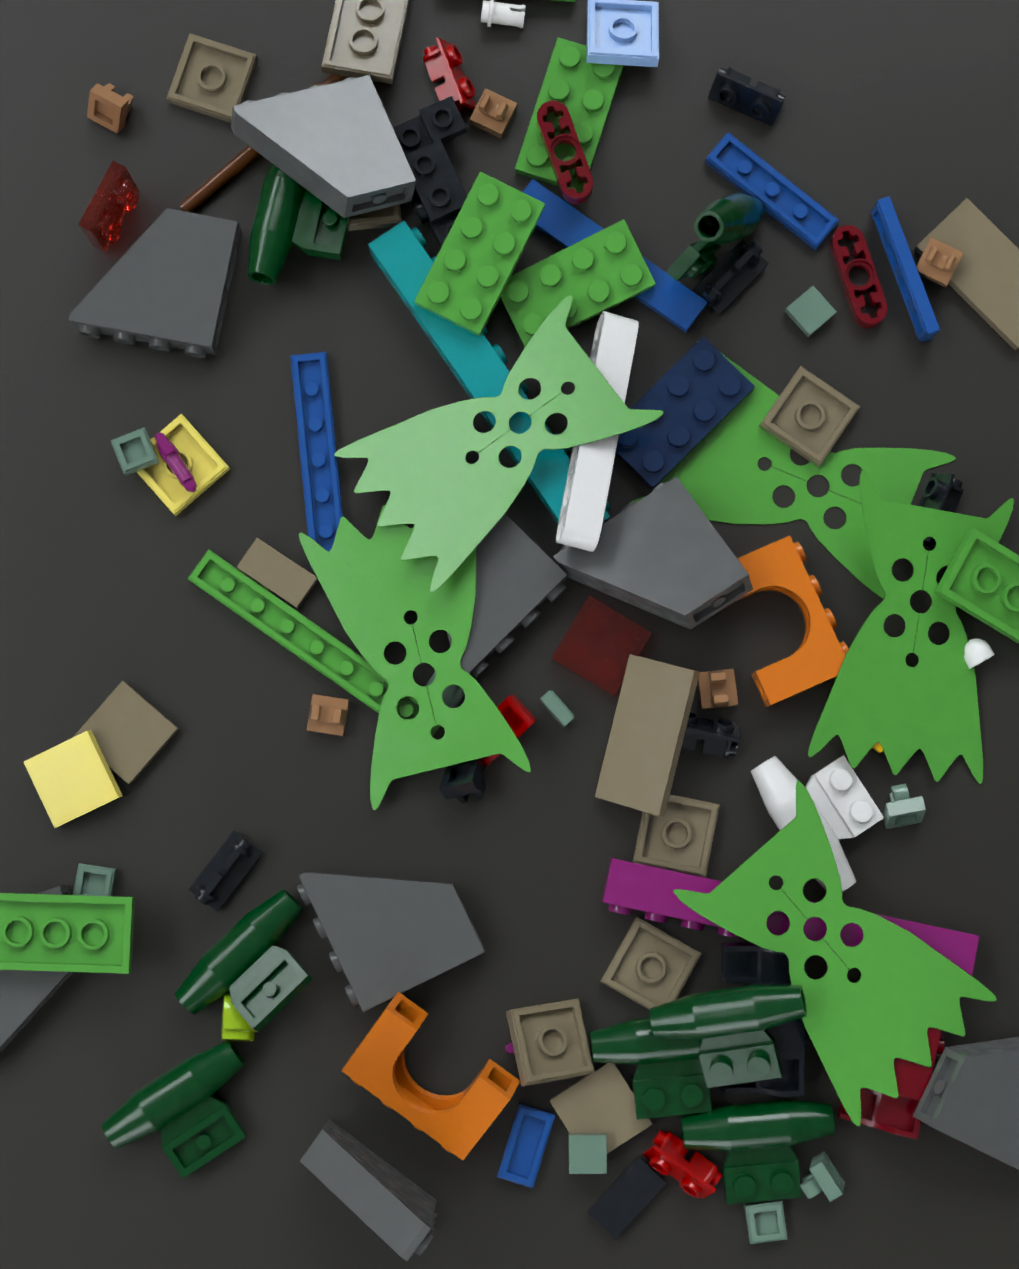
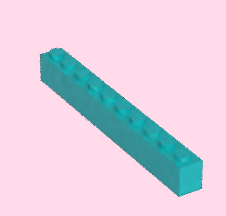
(468, 356)

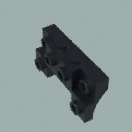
(437, 183)
(759, 966)

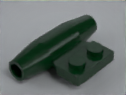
(289, 217)
(717, 224)
(250, 965)
(732, 1029)
(667, 1073)
(182, 1107)
(758, 1144)

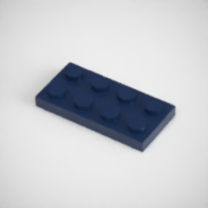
(694, 401)

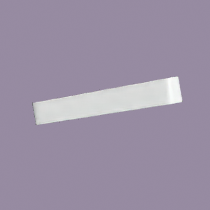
(593, 462)

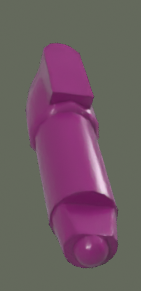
(171, 456)

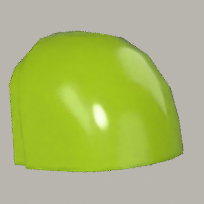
(233, 1025)

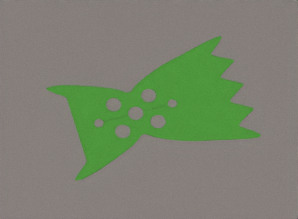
(732, 489)
(460, 501)
(370, 596)
(875, 689)
(902, 979)

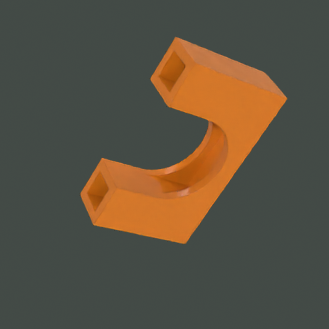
(820, 655)
(450, 1120)

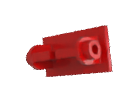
(446, 63)
(669, 1159)

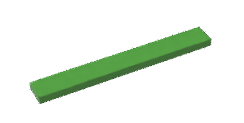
(296, 633)

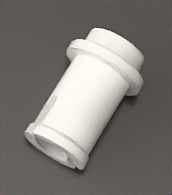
(502, 13)

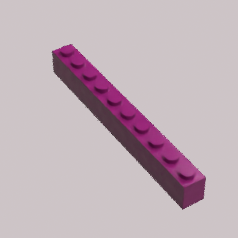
(652, 888)

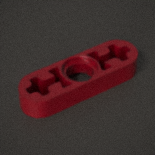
(565, 125)
(874, 298)

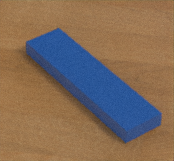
(777, 193)
(904, 269)

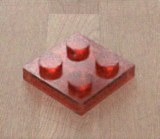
(108, 207)
(600, 645)

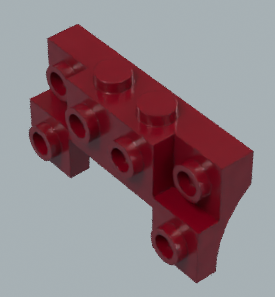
(896, 1114)

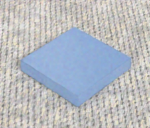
(623, 32)

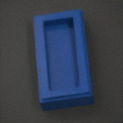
(526, 1145)

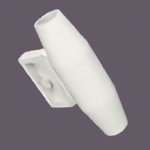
(838, 797)

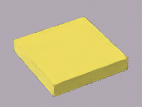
(197, 455)
(72, 778)

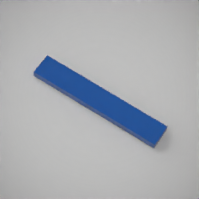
(569, 226)
(317, 446)

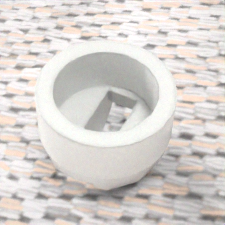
(976, 652)

